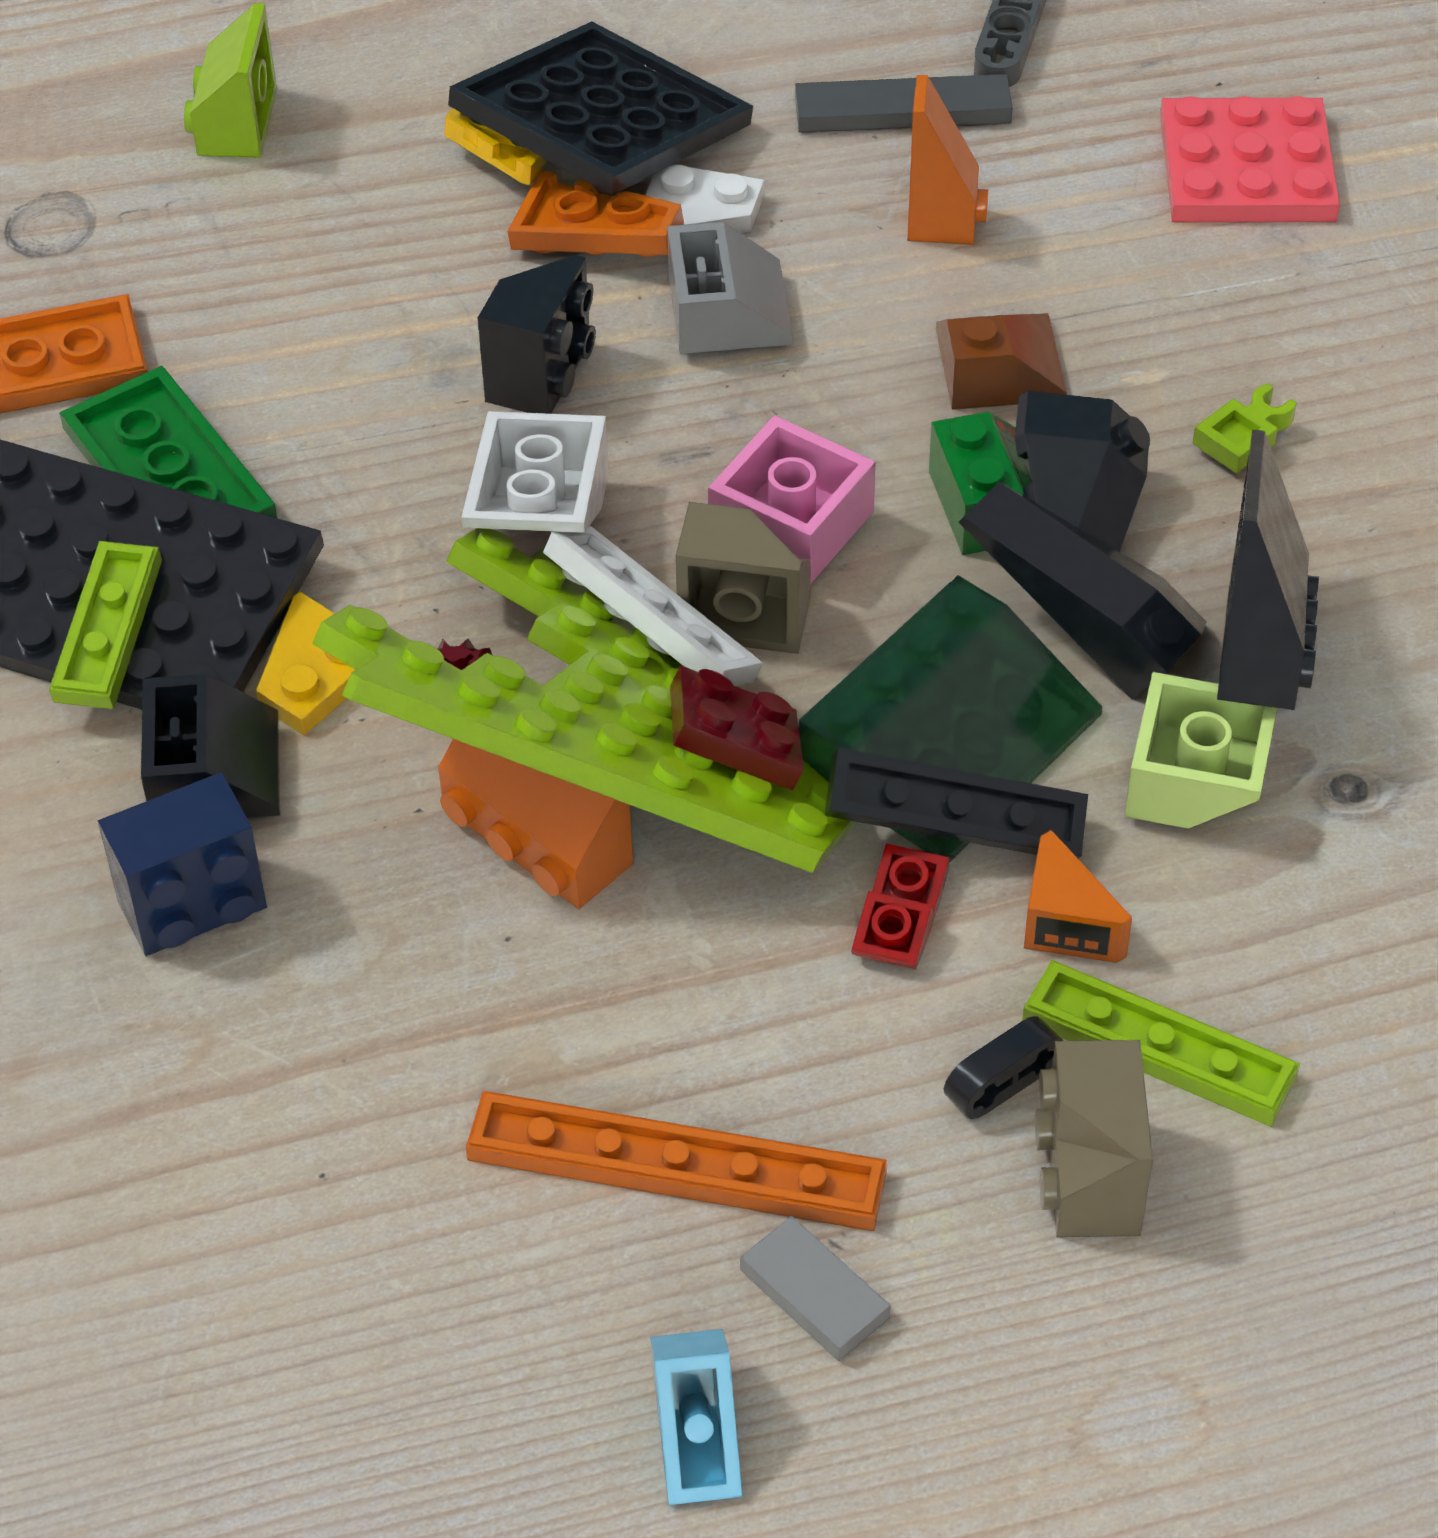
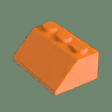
(550, 827)

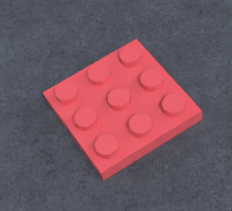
(1248, 160)

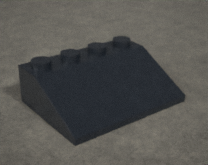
(1269, 595)

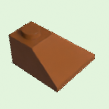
(998, 359)

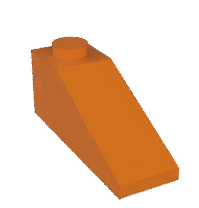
(942, 175)

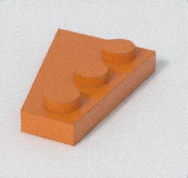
(591, 222)

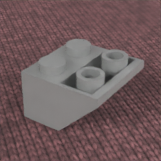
(725, 290)

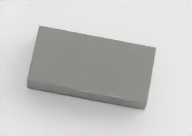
(815, 1288)

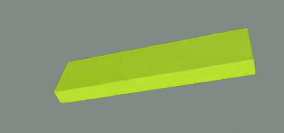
(1172, 1044)

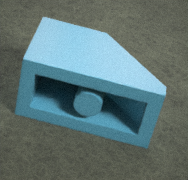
(696, 1416)

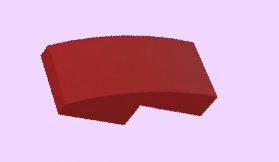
(901, 906)

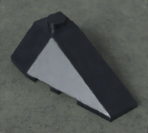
(1083, 460)
(1096, 594)

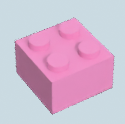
(801, 489)

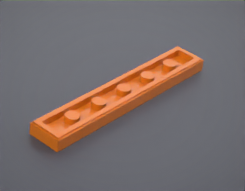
(677, 1160)

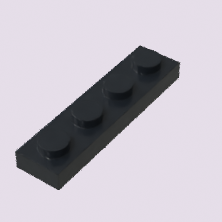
(952, 803)

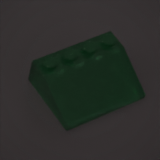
(956, 692)

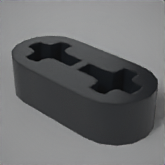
(1002, 1067)

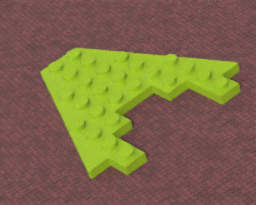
(592, 723)

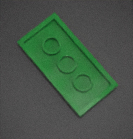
(161, 437)

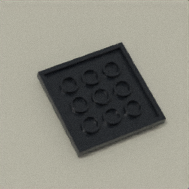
(600, 107)

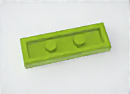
(105, 625)

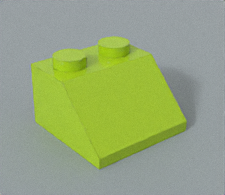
(234, 89)

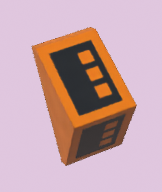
(1072, 909)

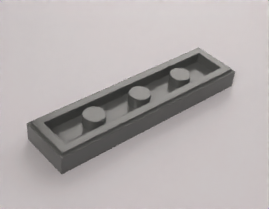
(891, 102)

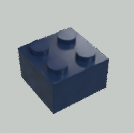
(183, 864)

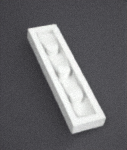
(650, 605)

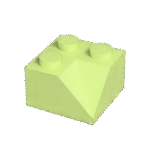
(1196, 753)

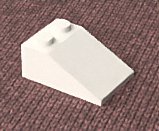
(538, 472)

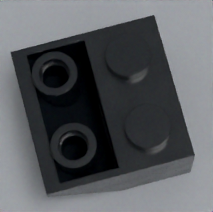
(536, 335)
(206, 728)

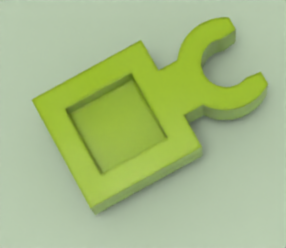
(1229, 429)

